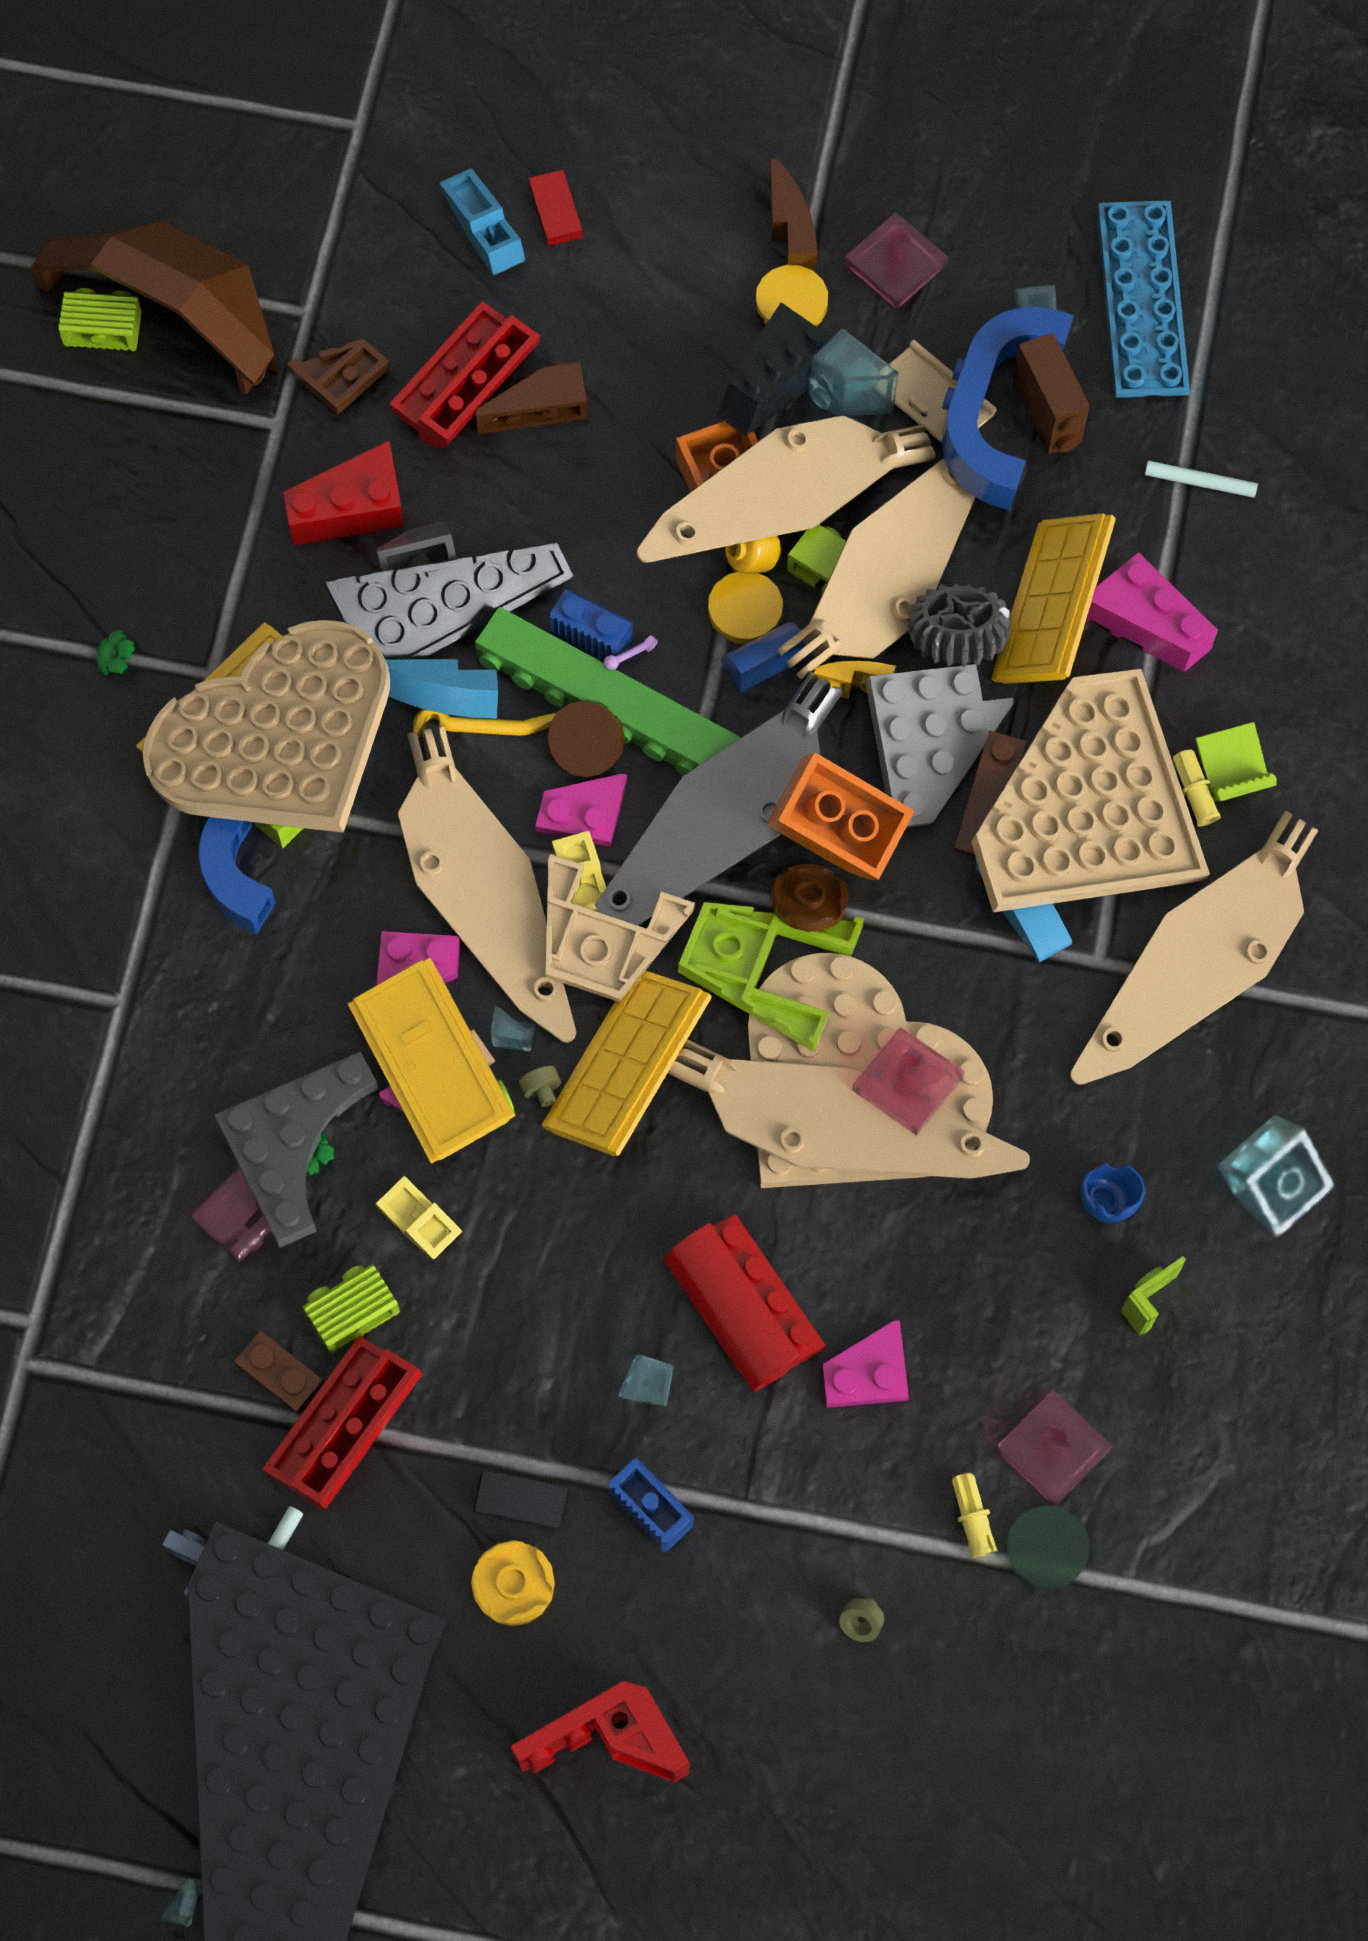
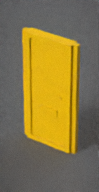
(1054, 598)
(431, 1060)
(626, 1063)

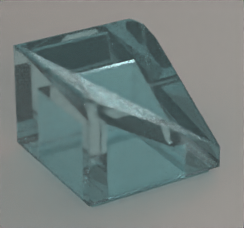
(511, 1033)

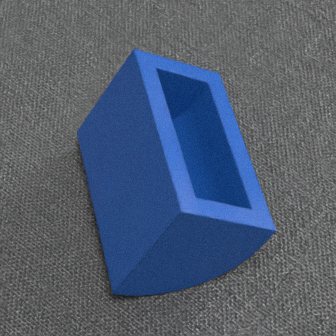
(760, 657)

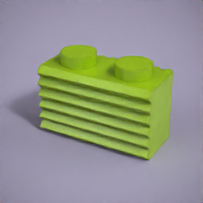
(100, 320)
(350, 1307)

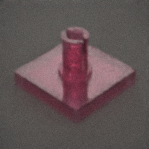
(896, 260)
(908, 1081)
(1054, 1448)

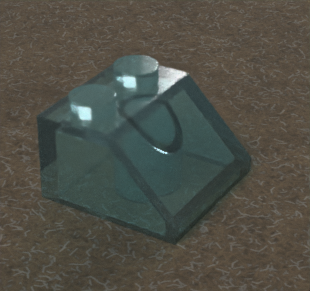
(852, 379)
(1277, 1174)

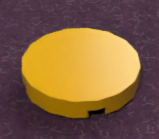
(797, 289)
(745, 606)
(513, 1583)

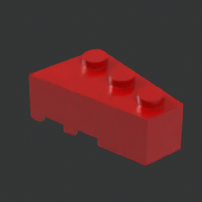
(346, 500)

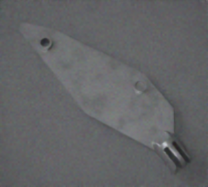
(719, 809)

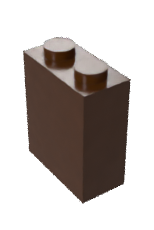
(1050, 393)

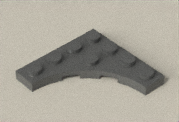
(279, 1133)

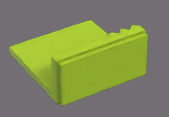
(1234, 762)
(1137, 1307)

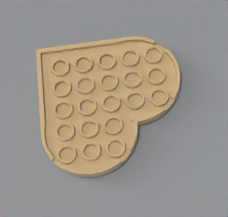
(281, 737)
(859, 1024)

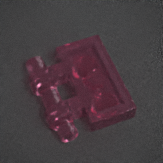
(227, 1212)

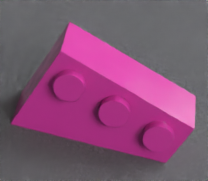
(1152, 613)

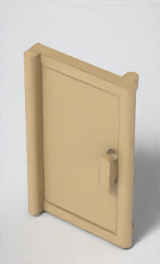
(923, 388)

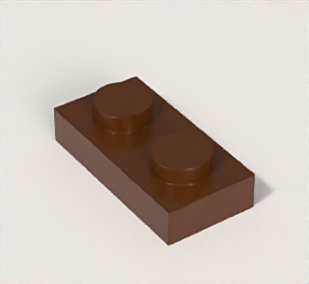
(279, 1372)

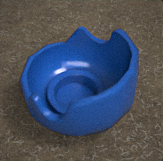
(1112, 1192)

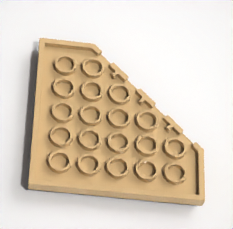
(1090, 804)

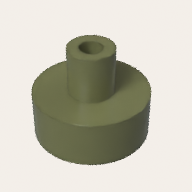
(541, 1084)
(861, 1619)

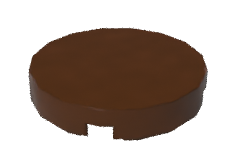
(586, 738)
(809, 897)

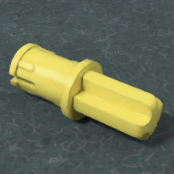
(1196, 788)
(973, 1516)

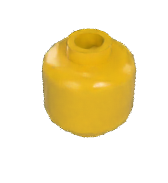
(755, 555)

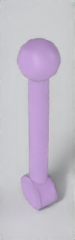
(611, 662)

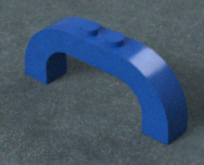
(969, 458)
(234, 894)

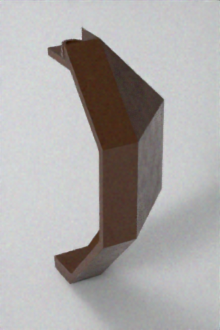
(180, 273)

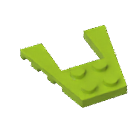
(730, 954)

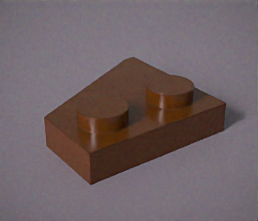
(341, 373)

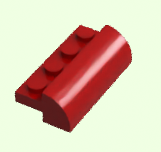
(463, 374)
(743, 1302)
(342, 1422)

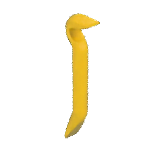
(482, 725)

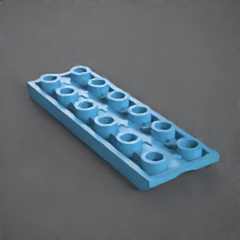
(1142, 299)

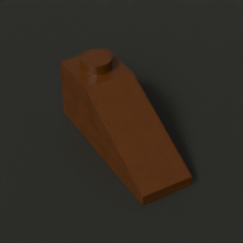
(544, 398)
(995, 768)

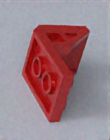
(642, 1743)

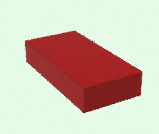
(555, 208)

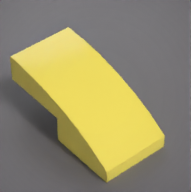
(581, 850)
(418, 1218)

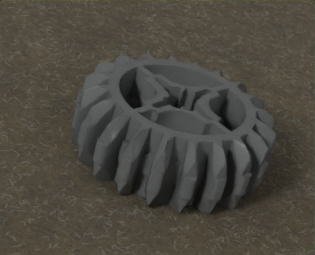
(959, 624)

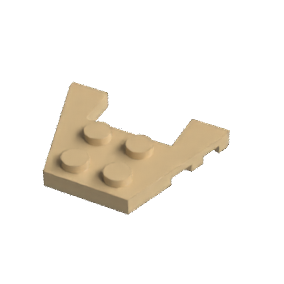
(597, 949)

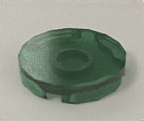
(1047, 1547)

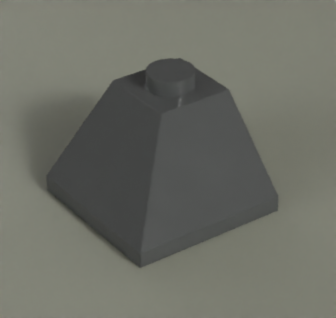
(417, 547)

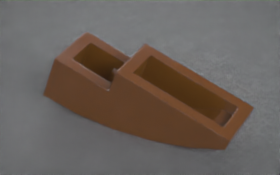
(791, 218)

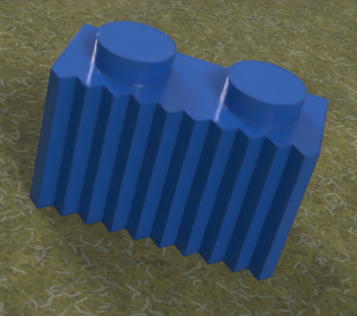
(590, 626)
(650, 1505)

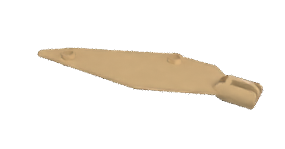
(784, 485)
(884, 569)
(480, 883)
(1202, 956)
(819, 1122)

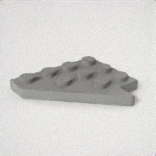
(930, 733)

